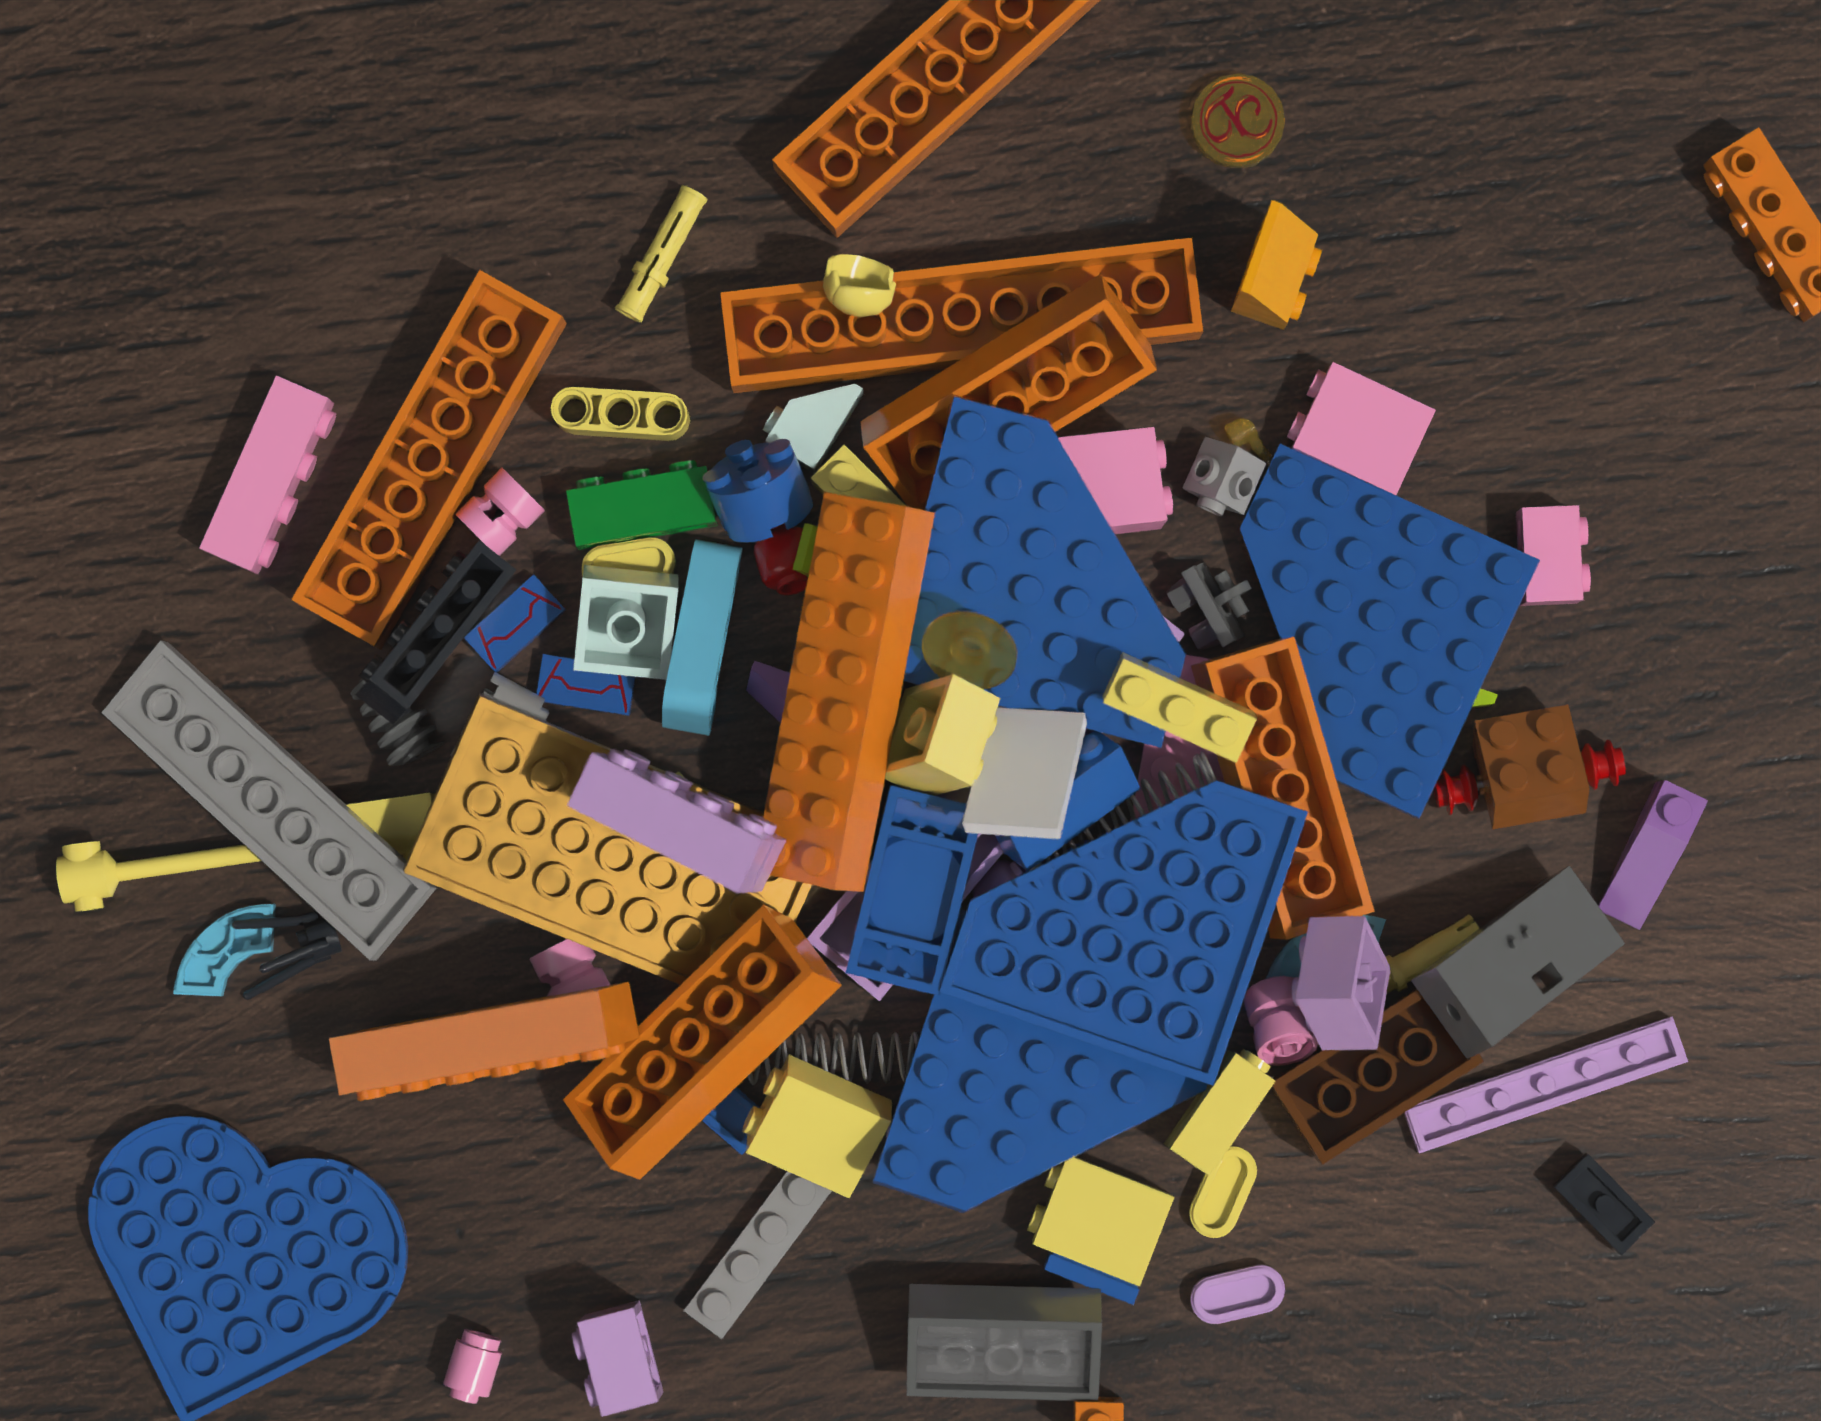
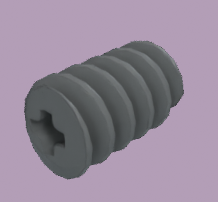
(404, 735)

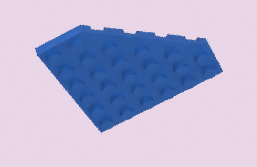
(1038, 557)
(1387, 617)
(1137, 931)
(1008, 1101)

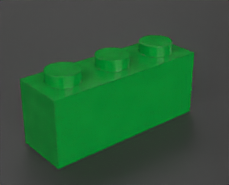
(640, 505)

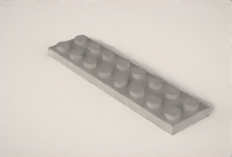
(268, 800)

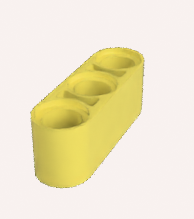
(599, 403)

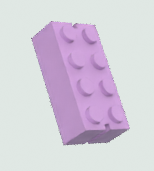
(677, 822)

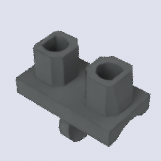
(1200, 588)

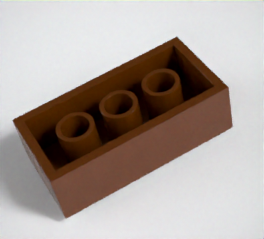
(1351, 1093)

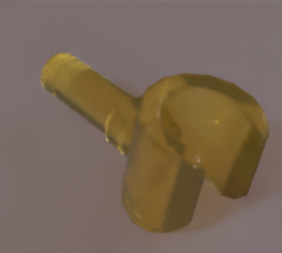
(1243, 432)

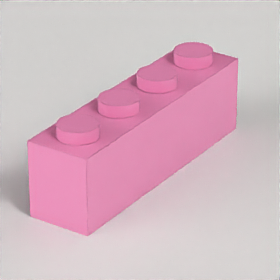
(268, 475)

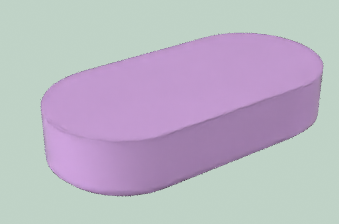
(1237, 1294)

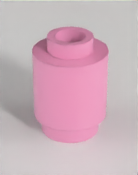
(473, 1366)

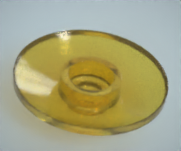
(970, 648)

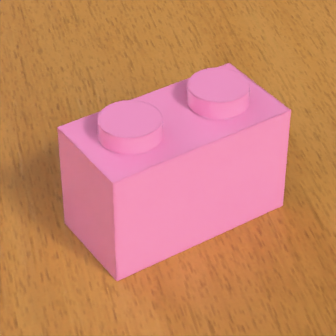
(1556, 539)

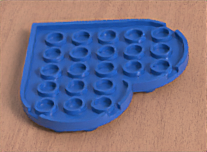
(239, 1261)

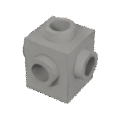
(1223, 477)

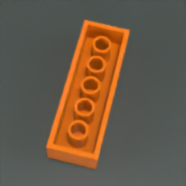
(1043, 367)
(1291, 765)
(485, 1042)
(702, 1042)

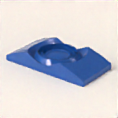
(913, 892)

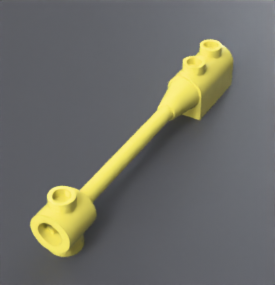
(90, 874)

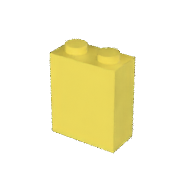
(1221, 1111)
(817, 1125)
(1100, 1219)

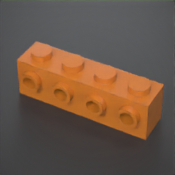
(1773, 216)

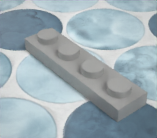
(756, 1253)

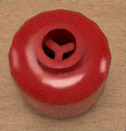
(776, 560)

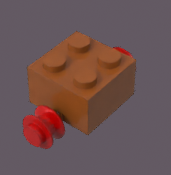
(1530, 769)

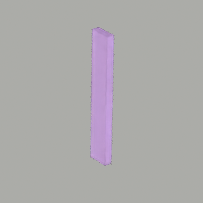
(1545, 1084)

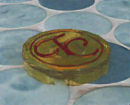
(1237, 121)

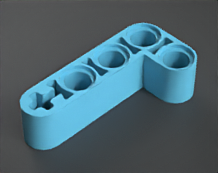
(701, 637)

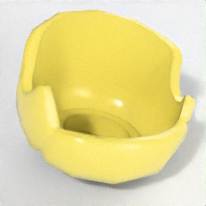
(858, 285)

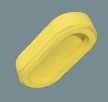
(639, 554)
(1223, 1194)

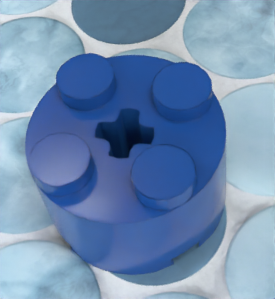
(758, 489)

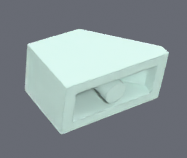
(813, 423)

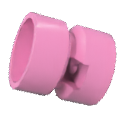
(518, 508)
(568, 968)
(1277, 1023)

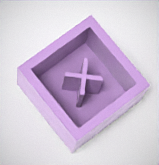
(1342, 983)
(618, 1359)

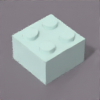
(626, 622)

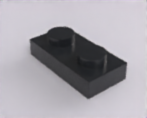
(1603, 1204)

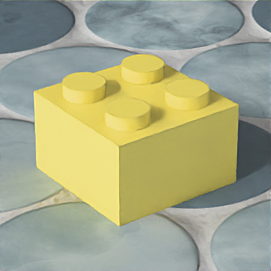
(941, 735)

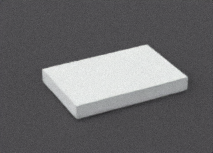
(1026, 774)

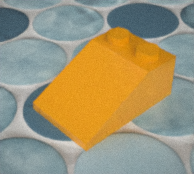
(1276, 269)

